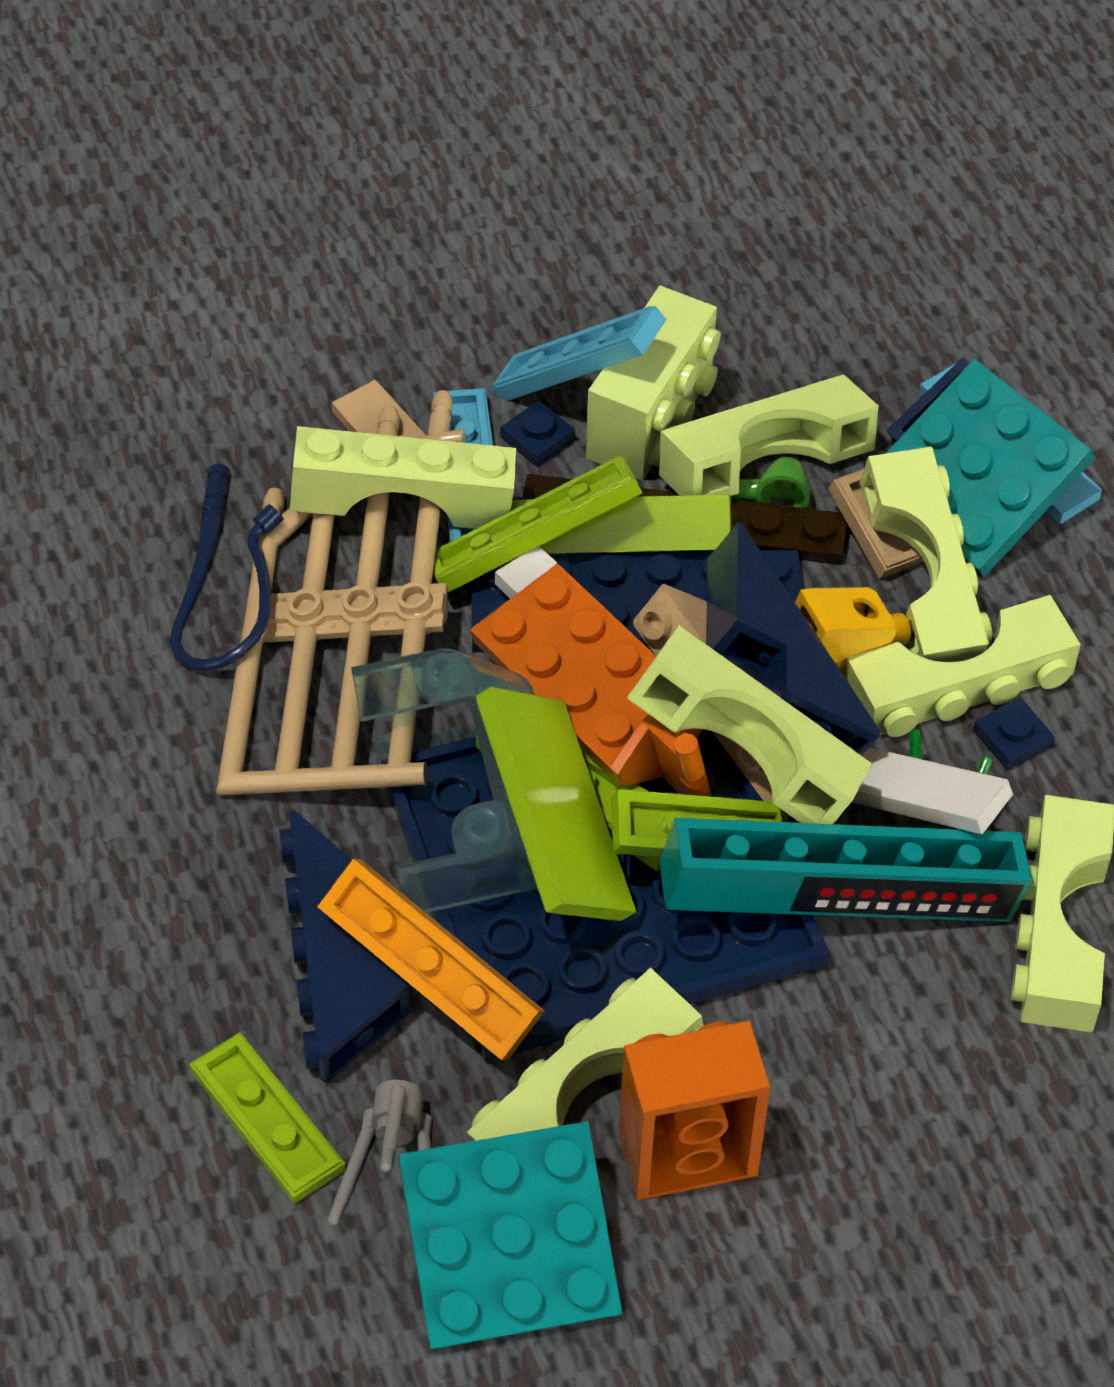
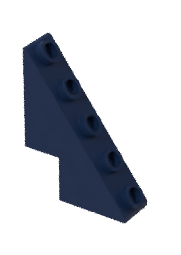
(767, 637)
(347, 986)

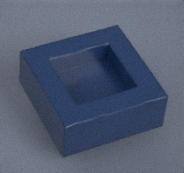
(537, 433)
(1013, 733)

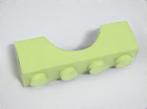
(818, 420)
(345, 466)
(909, 499)
(698, 688)
(904, 689)
(1061, 971)
(588, 1053)

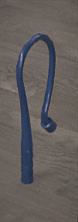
(210, 527)

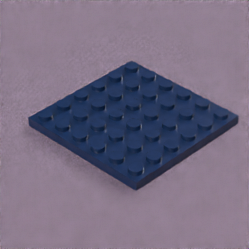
(578, 961)

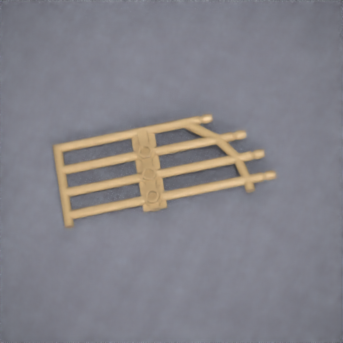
(343, 613)

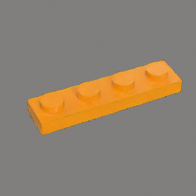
(431, 959)

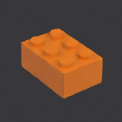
(692, 1109)

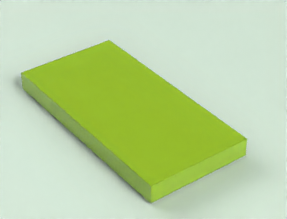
(555, 805)

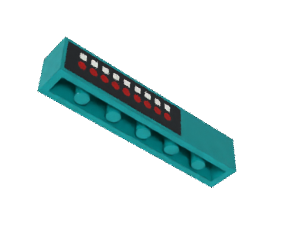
(843, 870)

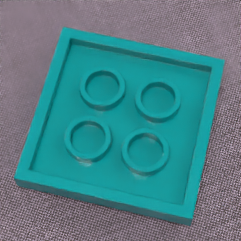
(1000, 460)
(509, 1234)

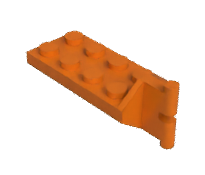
(592, 662)

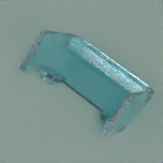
(485, 836)

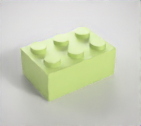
(655, 390)

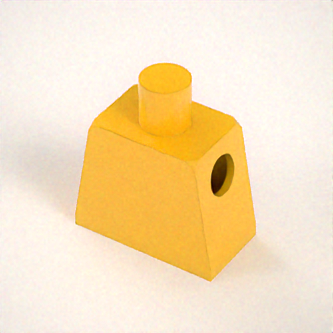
(851, 621)

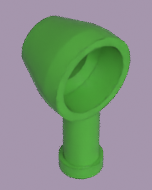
(782, 480)

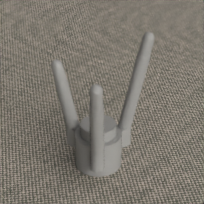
(395, 1121)

